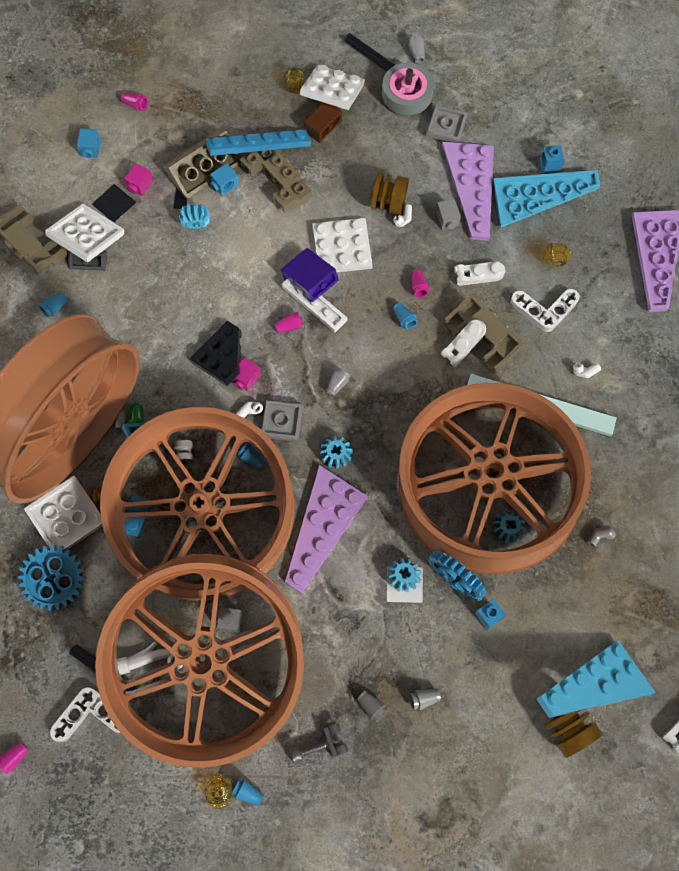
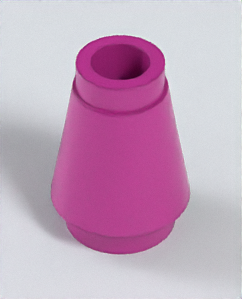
(135, 100)
(419, 284)
(289, 323)
(12, 757)

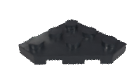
(220, 354)

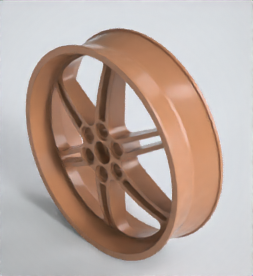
(510, 400)
(53, 415)
(146, 440)
(182, 749)

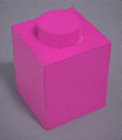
(138, 179)
(248, 375)

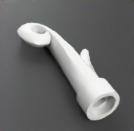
(143, 658)

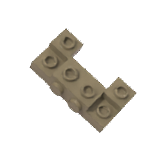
(281, 174)
(24, 244)
(498, 337)

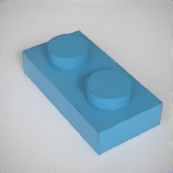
(135, 526)

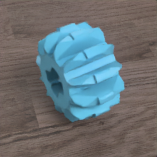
(194, 216)
(330, 446)
(514, 532)
(397, 571)

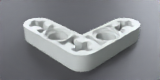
(549, 314)
(92, 707)

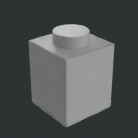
(448, 214)
(229, 620)

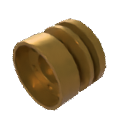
(389, 193)
(575, 732)

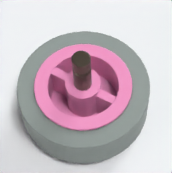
(407, 88)

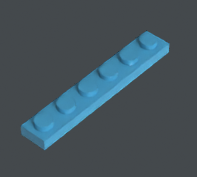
(257, 142)

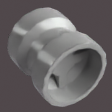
(183, 450)

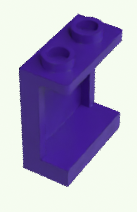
(310, 274)

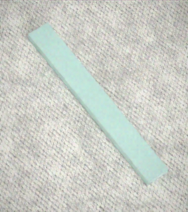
(580, 416)

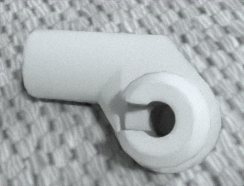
(404, 219)
(581, 371)
(250, 408)

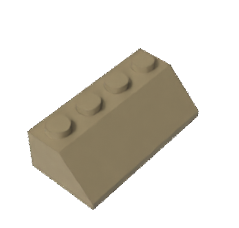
(193, 167)

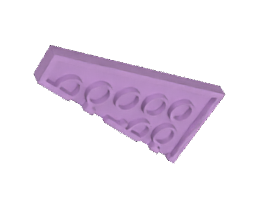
(472, 177)
(658, 254)
(327, 516)

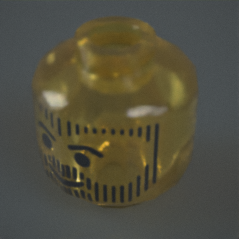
(294, 80)
(556, 254)
(218, 791)

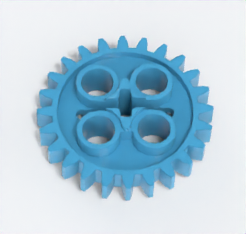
(457, 575)
(35, 586)

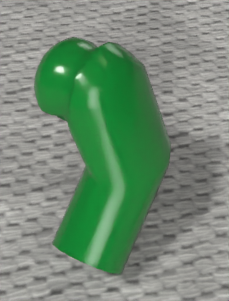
(136, 413)

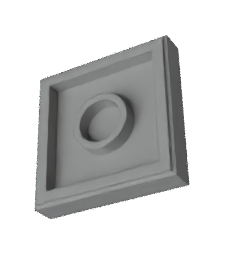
(447, 124)
(282, 420)

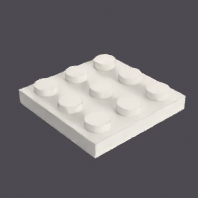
(332, 87)
(84, 232)
(343, 244)
(65, 515)

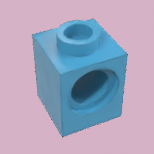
(89, 143)
(552, 159)
(224, 179)
(490, 614)

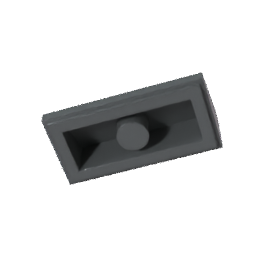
(96, 263)

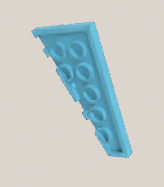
(532, 194)
(599, 682)

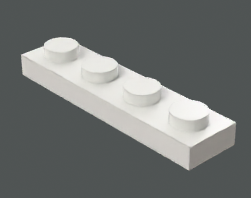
(320, 307)

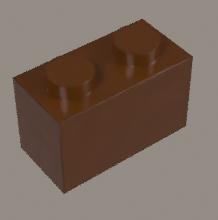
(322, 121)

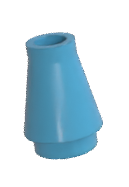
(52, 305)
(405, 316)
(250, 456)
(246, 792)

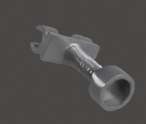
(298, 753)

